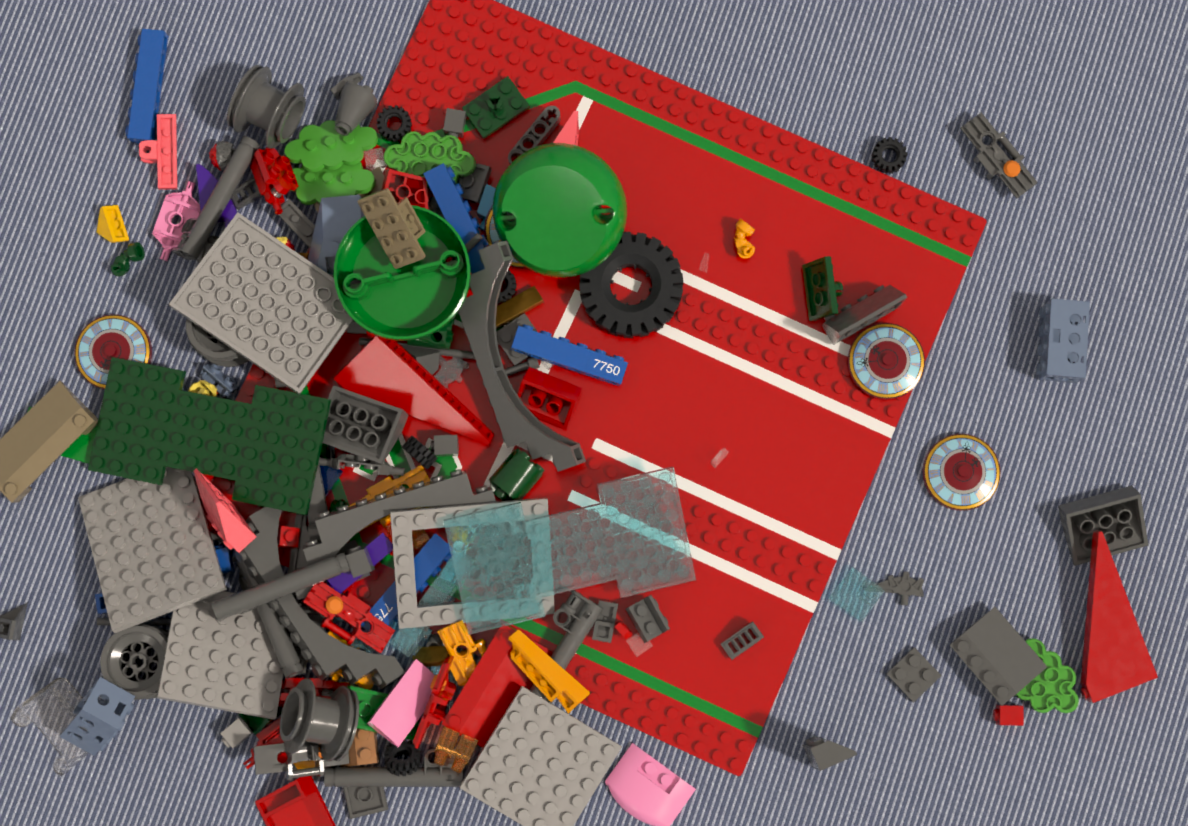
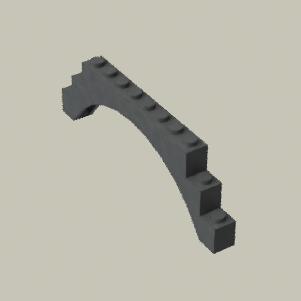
(479, 324)
(341, 525)
(316, 646)

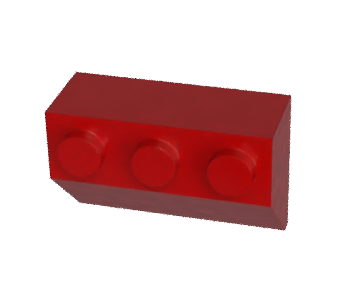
(549, 397)

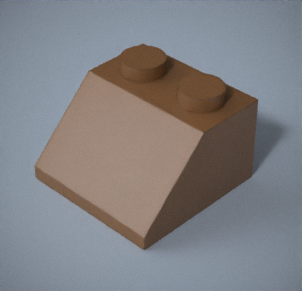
(363, 749)

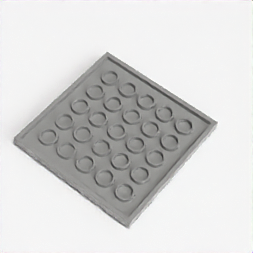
(220, 663)
(540, 764)

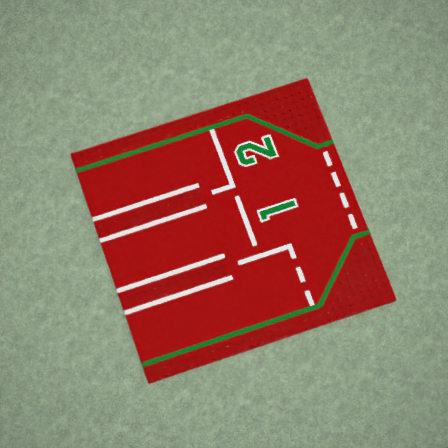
(725, 372)

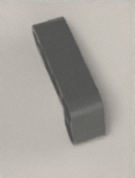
(532, 136)
(317, 505)

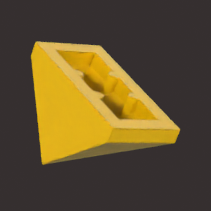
(111, 224)

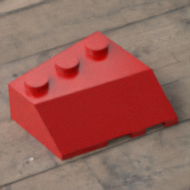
(406, 185)

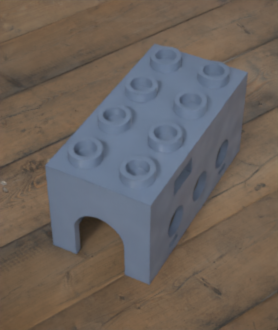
(1055, 349)
(103, 717)

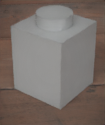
(236, 733)

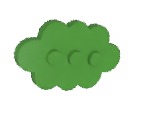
(326, 148)
(422, 153)
(332, 183)
(1052, 685)

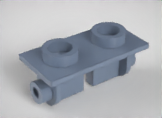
(213, 373)

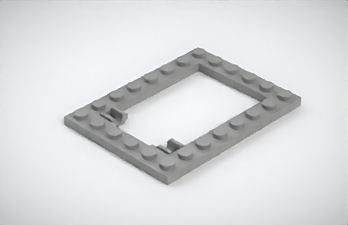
(427, 518)

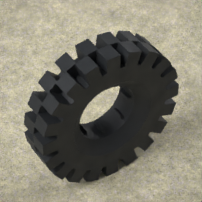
(649, 314)

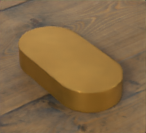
(432, 655)

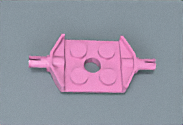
(175, 204)

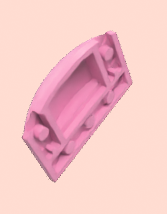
(648, 788)

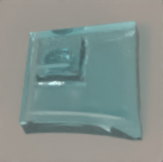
(856, 594)

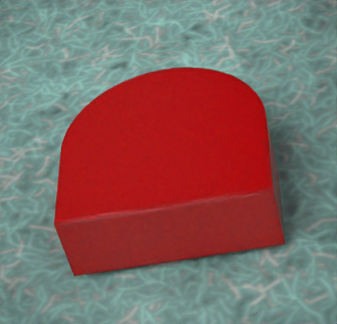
(623, 629)

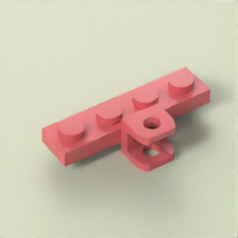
(163, 151)

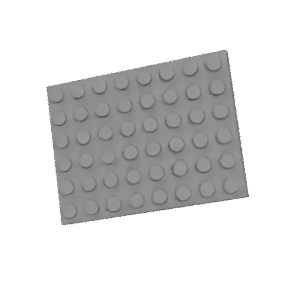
(265, 303)
(151, 547)

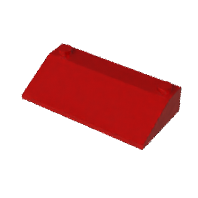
(489, 689)
(295, 805)

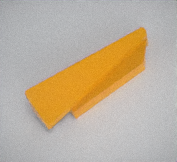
(546, 673)

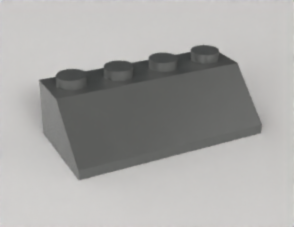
(825, 753)

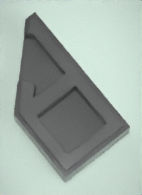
(336, 90)

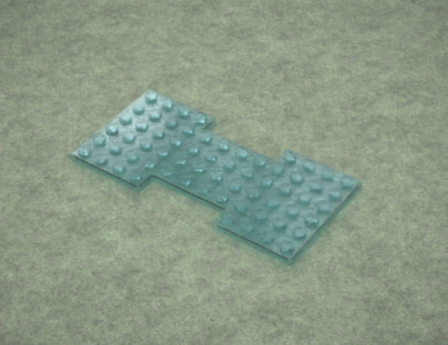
(513, 562)

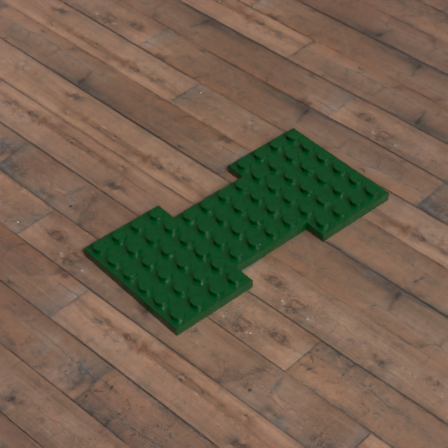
(261, 445)

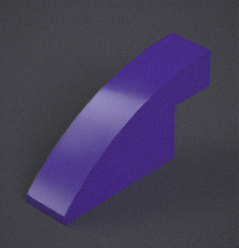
(206, 184)

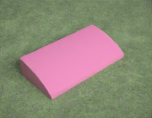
(403, 704)

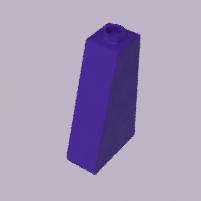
(377, 549)

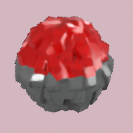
(221, 154)

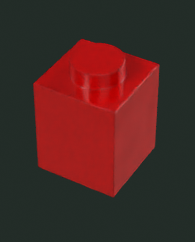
(288, 537)
(1009, 715)

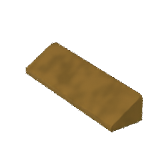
(517, 306)

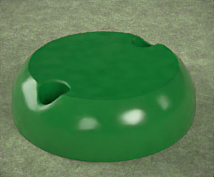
(558, 209)
(404, 300)

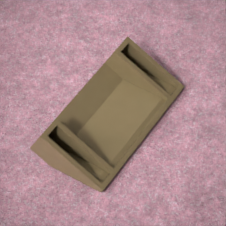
(41, 439)

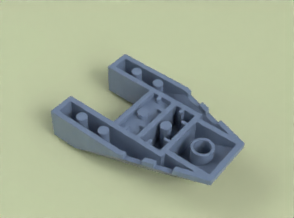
(333, 221)

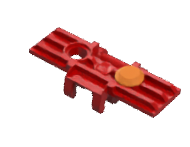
(352, 610)
(441, 693)

